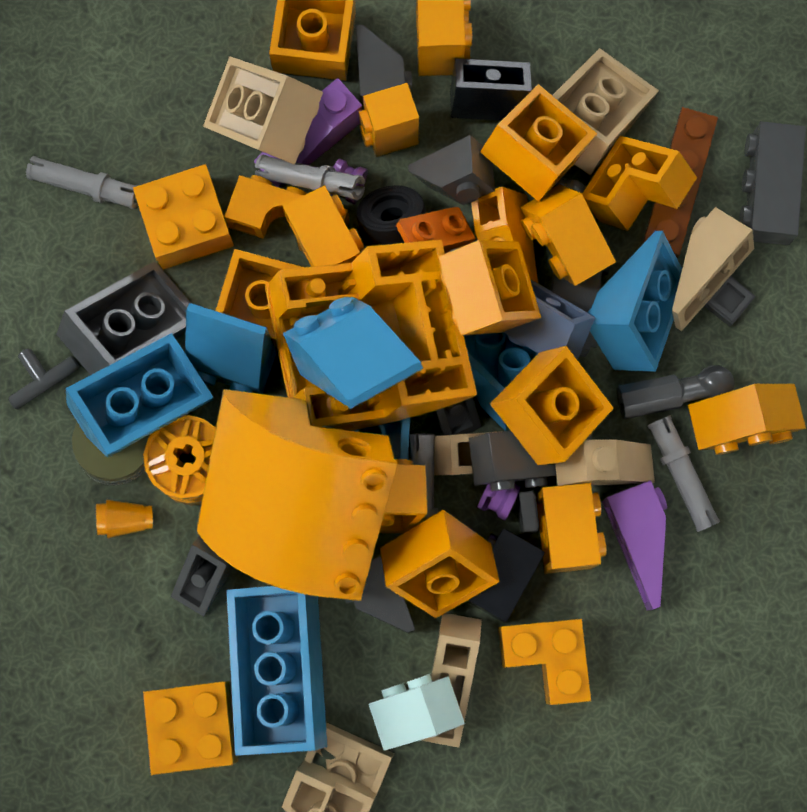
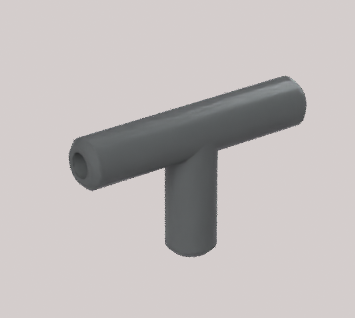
(41, 379)

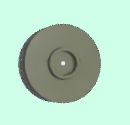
(115, 469)

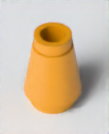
(122, 518)

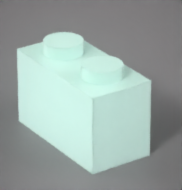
(415, 713)

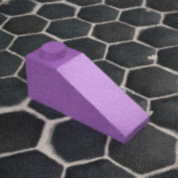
(335, 119)
(640, 530)

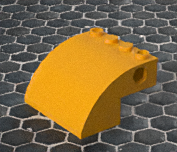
(408, 294)
(294, 497)

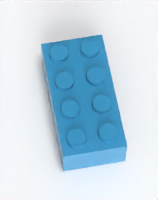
(276, 671)

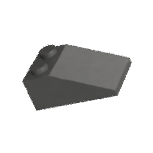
(124, 318)

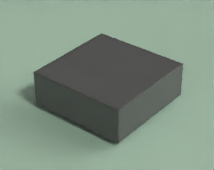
(730, 301)
(527, 512)

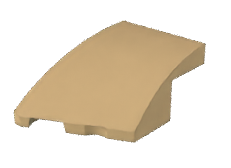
(347, 783)

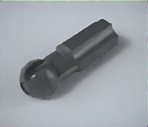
(671, 392)

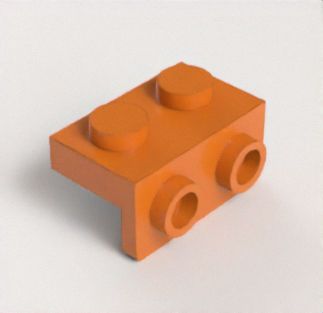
(442, 224)

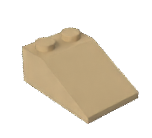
(607, 100)
(263, 109)

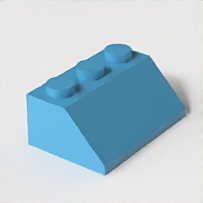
(137, 395)

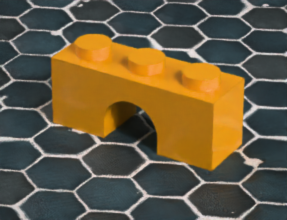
(258, 203)

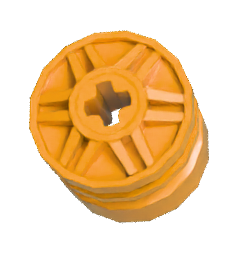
(162, 462)

